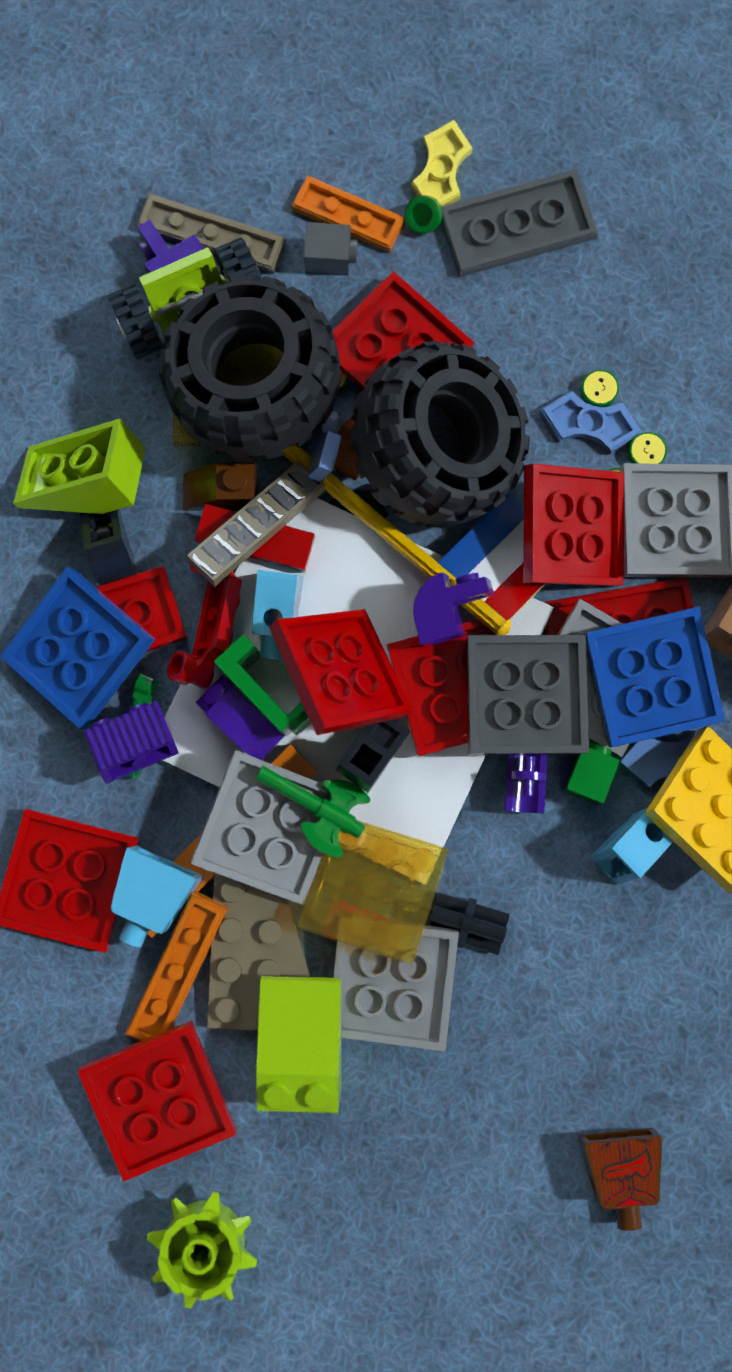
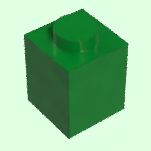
(591, 774)

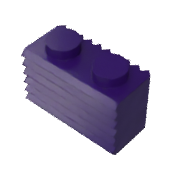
(130, 741)

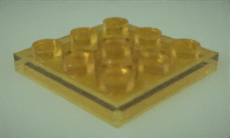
(375, 892)

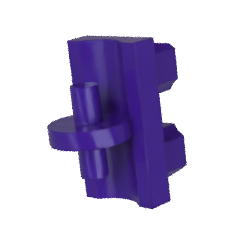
(525, 783)

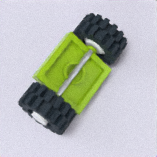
(171, 287)

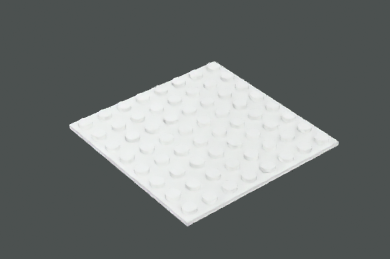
(345, 572)

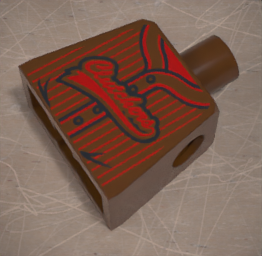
(624, 1171)

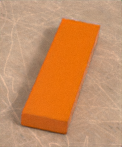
(177, 967)

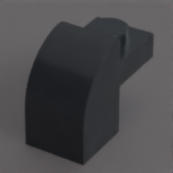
(372, 753)

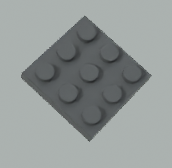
(527, 694)

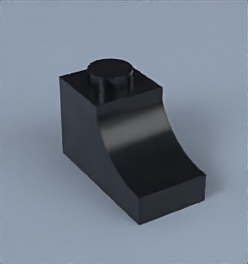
(107, 546)

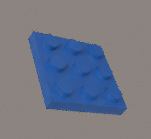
(77, 648)
(654, 677)

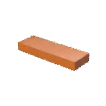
(334, 206)

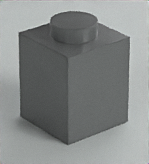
(329, 248)

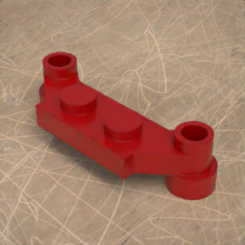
(212, 635)

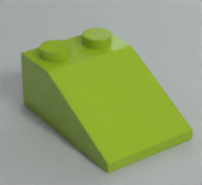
(83, 471)
(299, 1044)

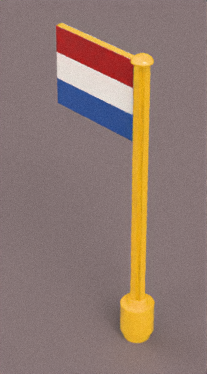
(489, 548)

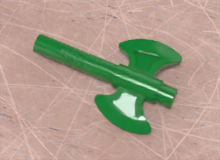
(332, 813)

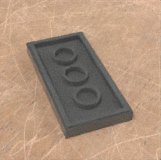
(518, 223)

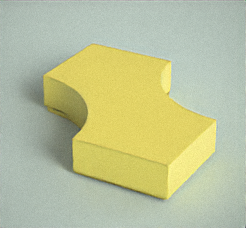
(446, 151)

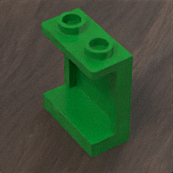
(234, 663)

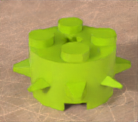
(193, 1271)

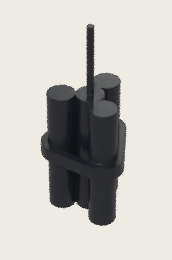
(477, 924)

